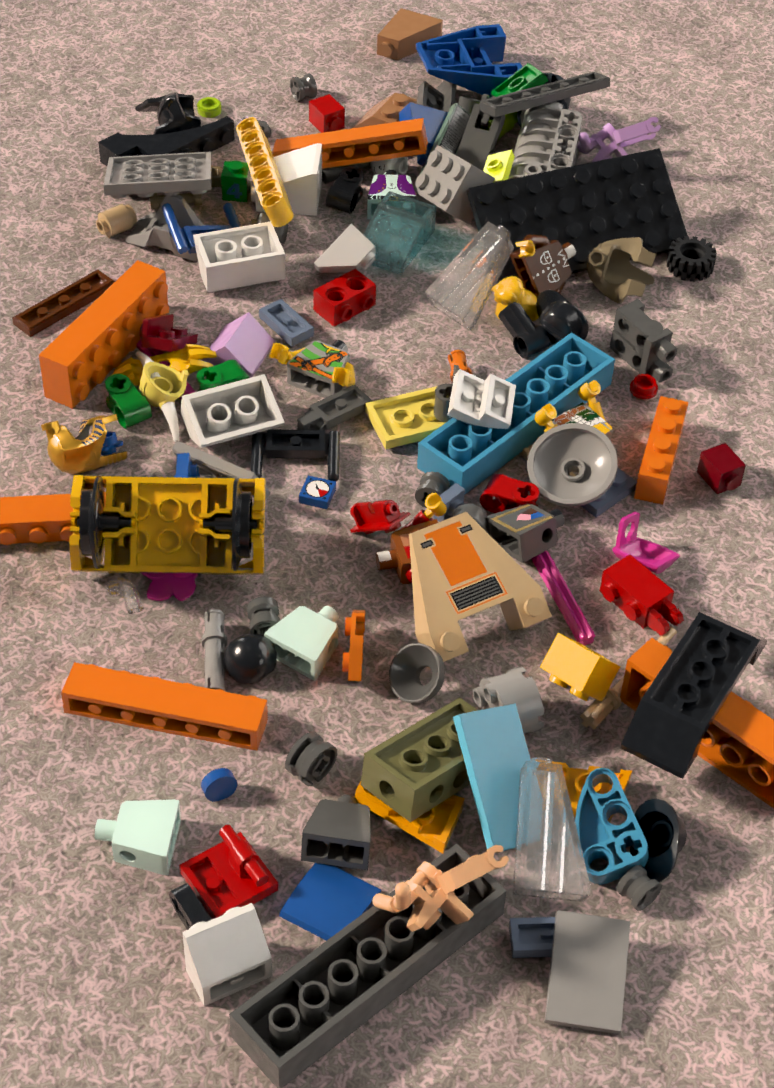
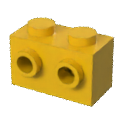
(580, 668)

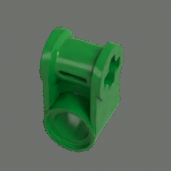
(220, 374)
(126, 401)

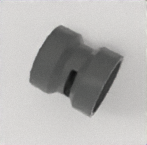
(262, 614)

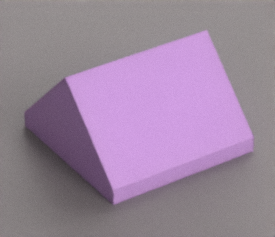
(244, 342)

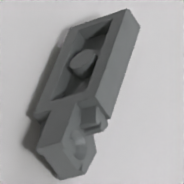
(334, 409)

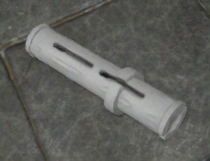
(214, 644)

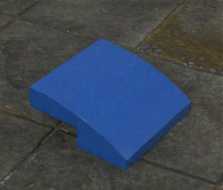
(328, 900)

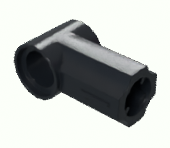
(526, 336)

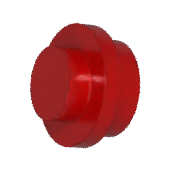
(644, 386)

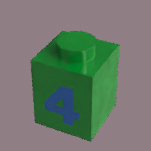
(235, 181)

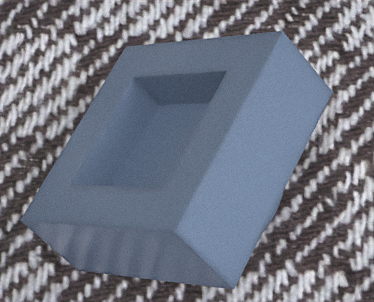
(452, 499)

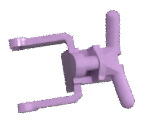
(618, 138)

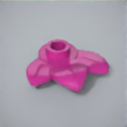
(169, 584)

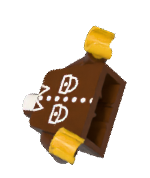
(542, 263)

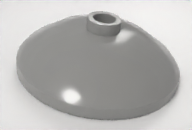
(567, 450)

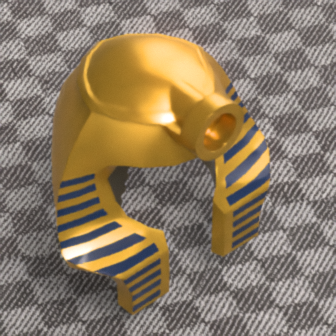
(84, 451)

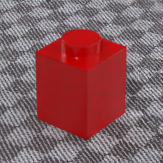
(326, 114)

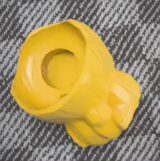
(512, 290)

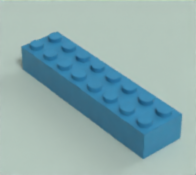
(473, 452)

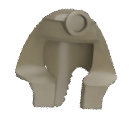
(614, 274)

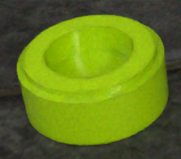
(209, 107)

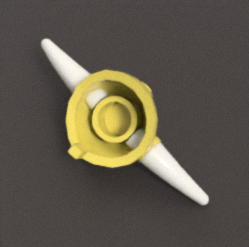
(162, 388)

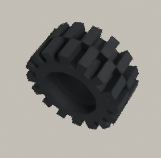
(701, 260)

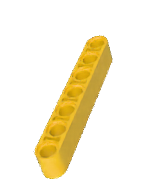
(264, 172)

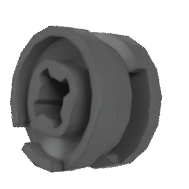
(311, 758)

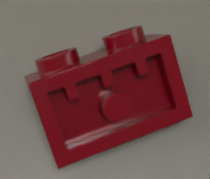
(160, 334)

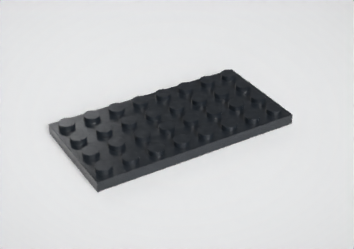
(586, 206)

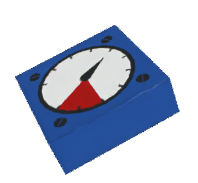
(317, 492)

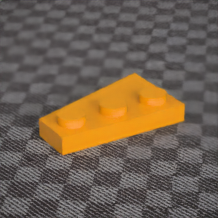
(431, 828)

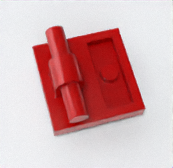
(228, 874)

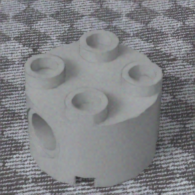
(511, 689)

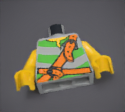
(318, 367)

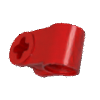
(507, 493)

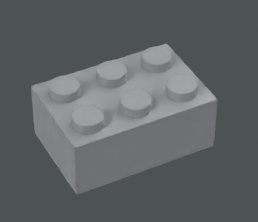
(447, 182)

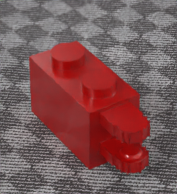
(640, 595)

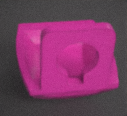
(651, 555)

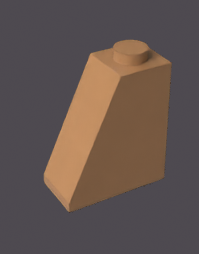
(403, 32)

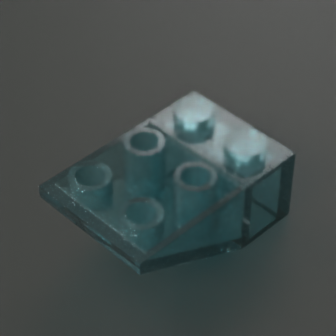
(399, 230)

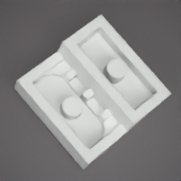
(482, 401)

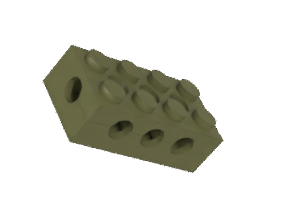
(419, 764)

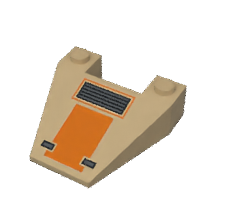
(463, 572)

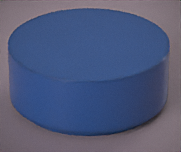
(219, 784)

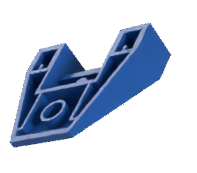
(468, 57)

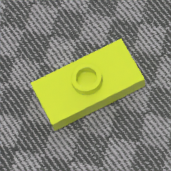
(499, 165)

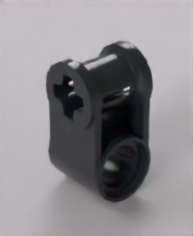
(346, 190)

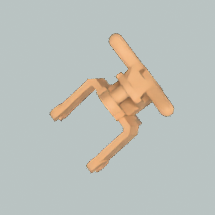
(439, 890)

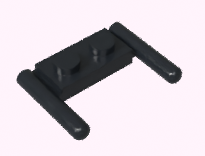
(296, 445)

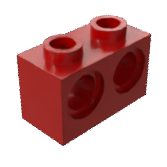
(344, 297)

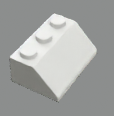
(240, 257)
(230, 411)

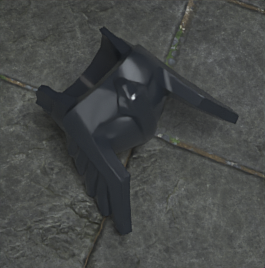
(173, 111)

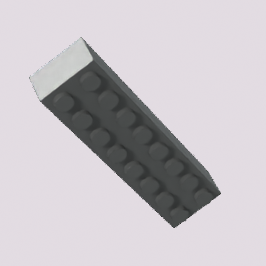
(354, 978)

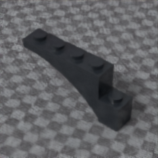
(199, 139)

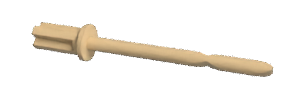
(598, 710)

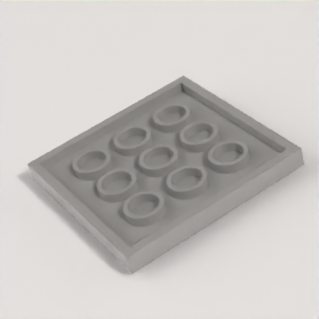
(158, 174)

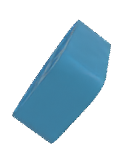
(603, 839)

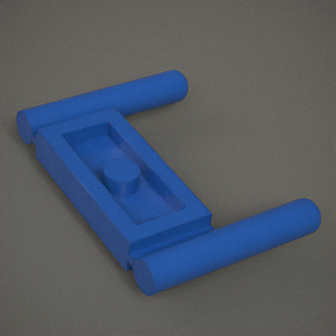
(184, 238)

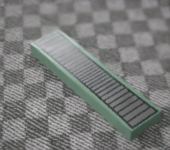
(451, 130)

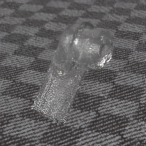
(128, 591)

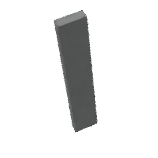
(544, 94)

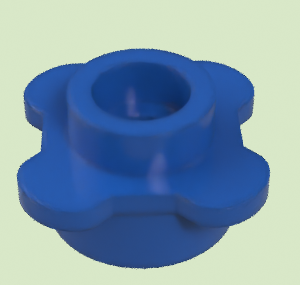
(110, 443)

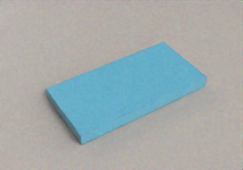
(493, 757)

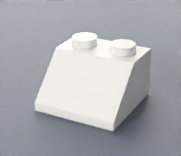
(347, 252)

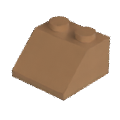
(385, 111)

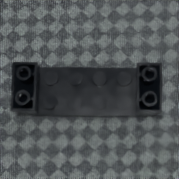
(690, 692)

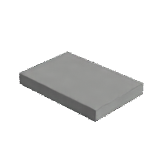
(212, 466)
(587, 972)

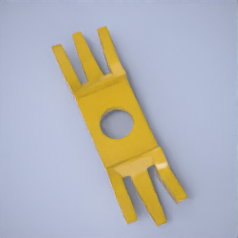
(179, 360)

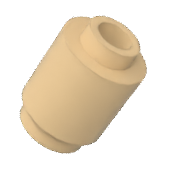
(116, 220)

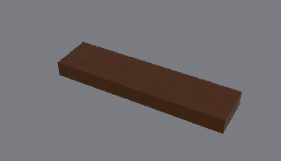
(62, 303)

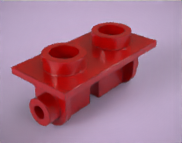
(377, 516)

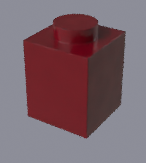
(721, 468)

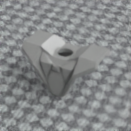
(154, 229)

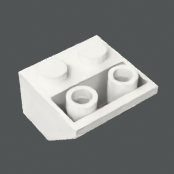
(226, 954)

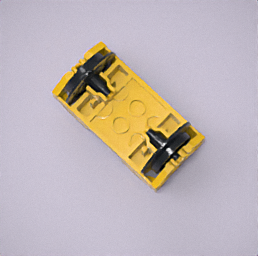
(167, 525)

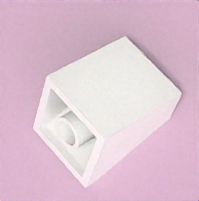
(301, 179)

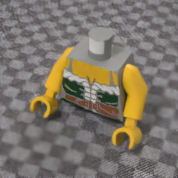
(582, 413)

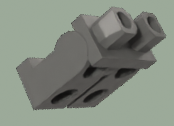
(642, 341)

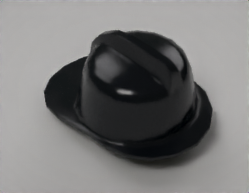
(560, 316)
(664, 837)

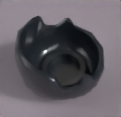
(250, 658)

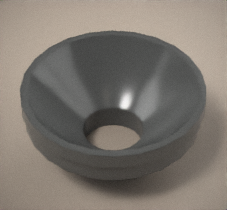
(406, 670)

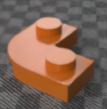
(353, 660)

